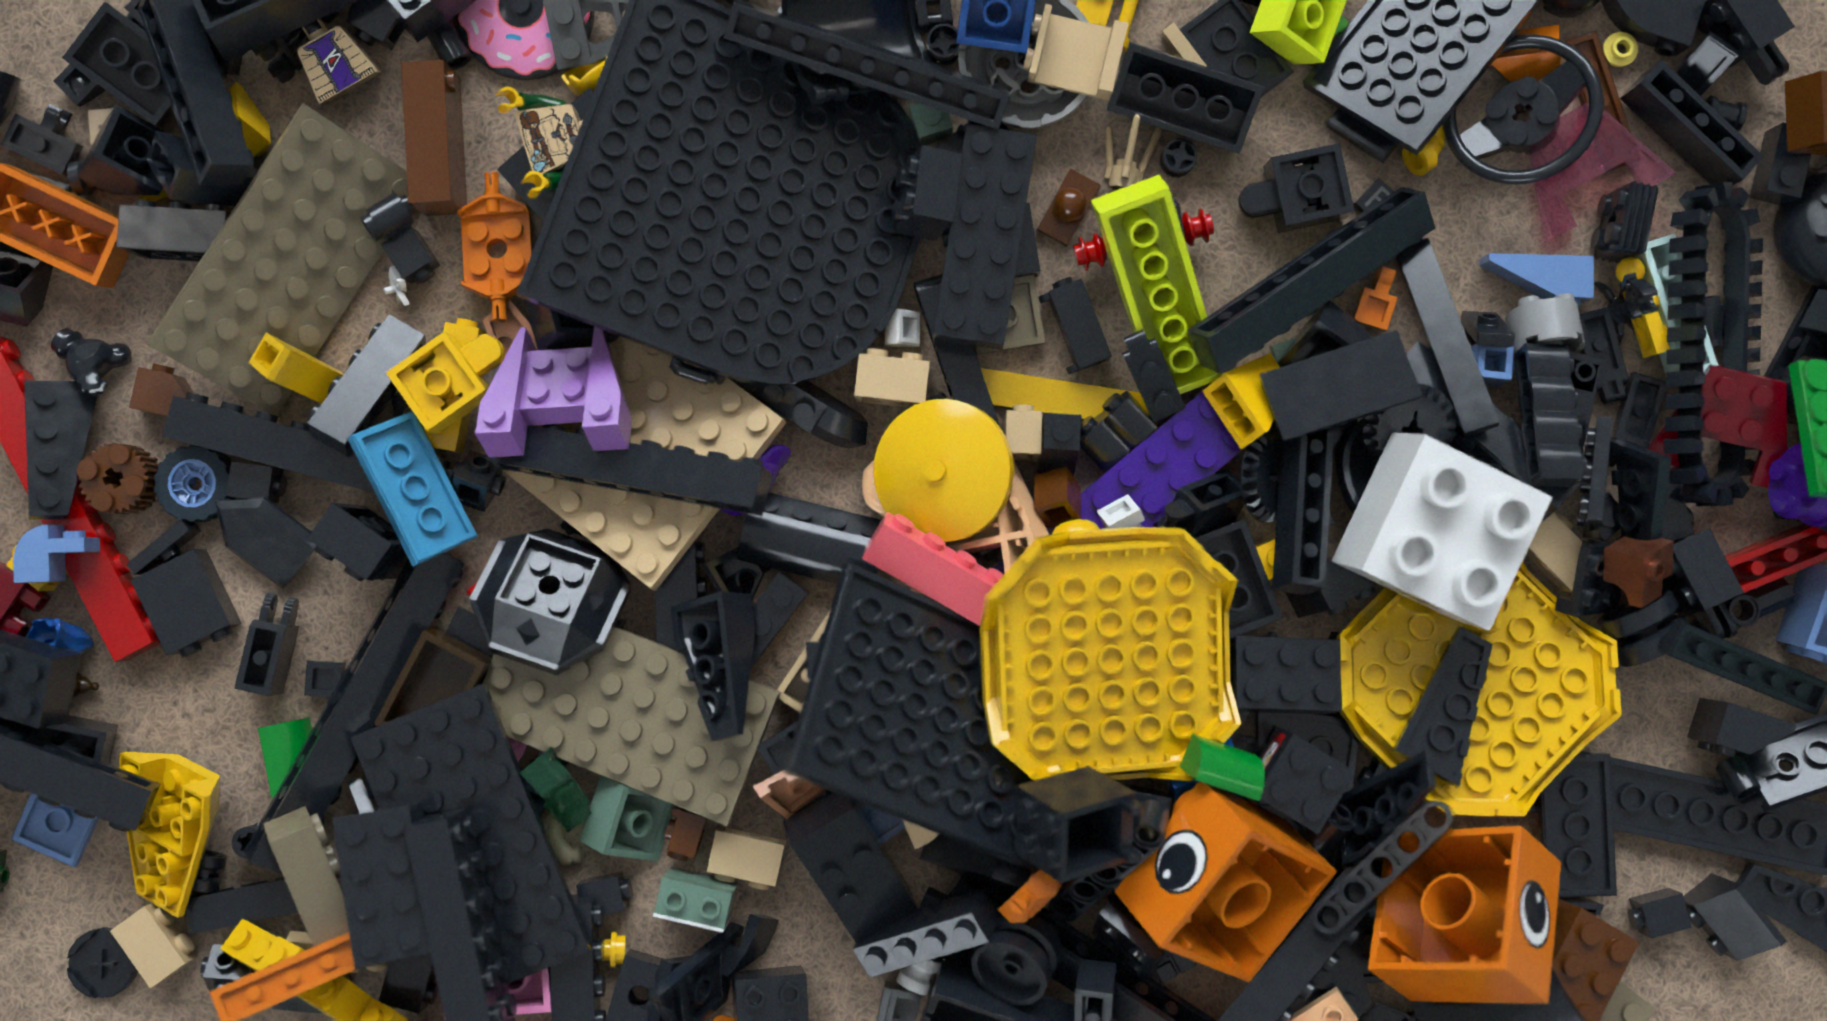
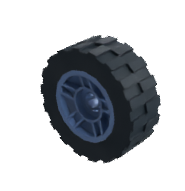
(177, 477)

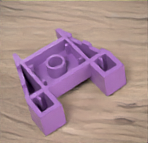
(554, 389)

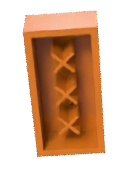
(59, 228)

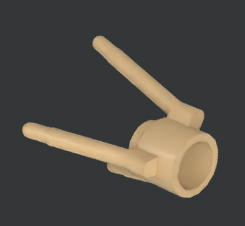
(1125, 171)

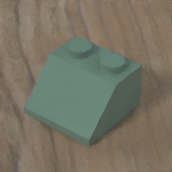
(626, 822)

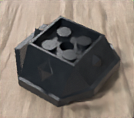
(545, 628)

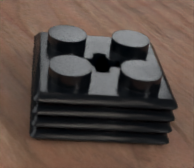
(1624, 222)

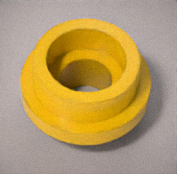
(615, 949)

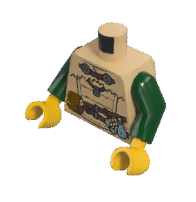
(548, 134)

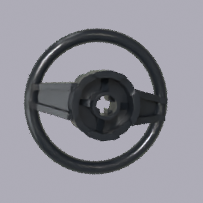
(1544, 101)

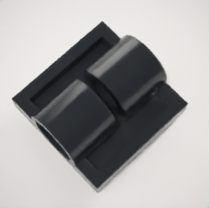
(1118, 932)

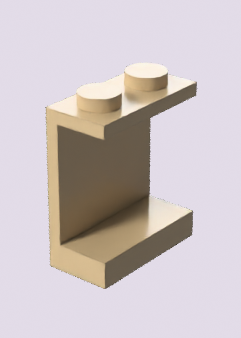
(1075, 54)

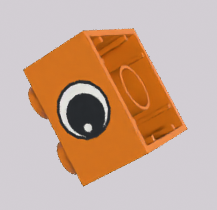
(1225, 882)
(1470, 919)

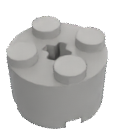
(1547, 322)

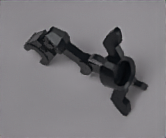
(1638, 297)

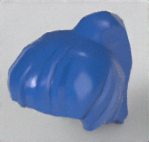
(60, 634)

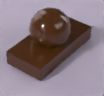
(1068, 207)

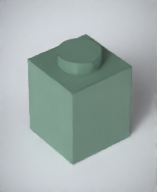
(930, 123)

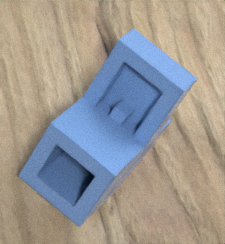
(42, 553)

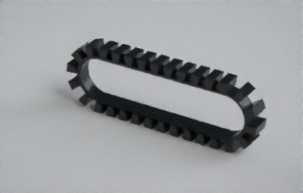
(1694, 222)

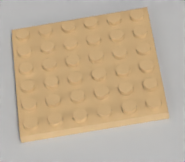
(648, 531)

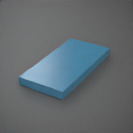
(412, 487)

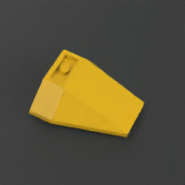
(177, 829)

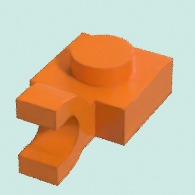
(1376, 305)

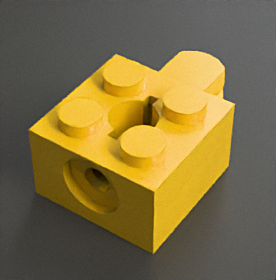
(446, 379)

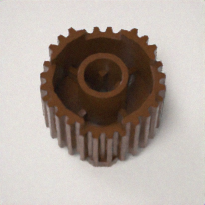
(102, 480)

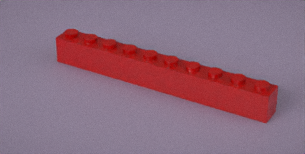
(98, 576)

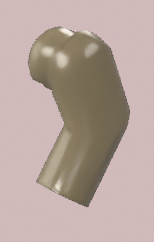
(565, 854)

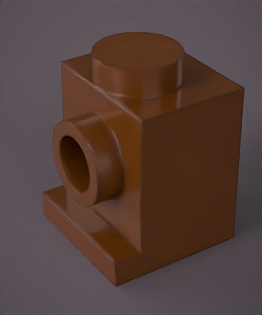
(684, 834)

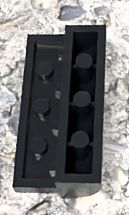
(806, 538)

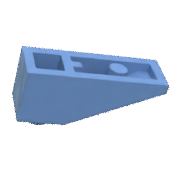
(1545, 274)

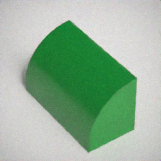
(280, 748)
(1224, 767)

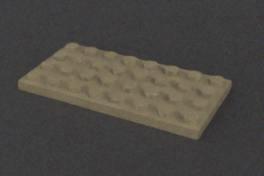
(282, 258)
(633, 722)

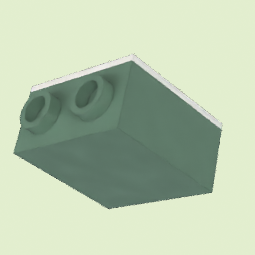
(695, 899)

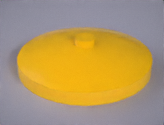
(944, 468)

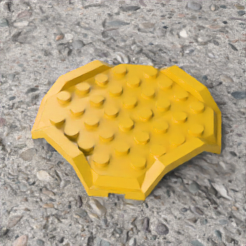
(1108, 653)
(1538, 707)

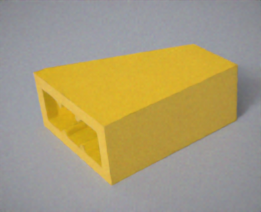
(293, 368)
(1241, 400)

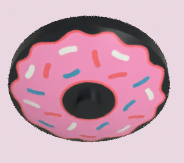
(511, 37)

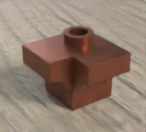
(1639, 567)

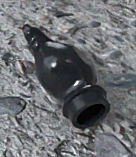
(89, 359)

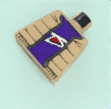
(334, 61)

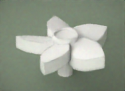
(397, 285)

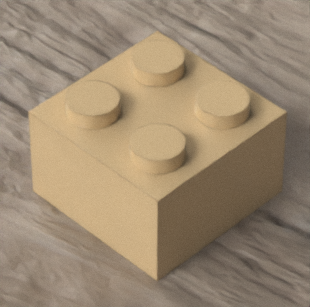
(891, 379)

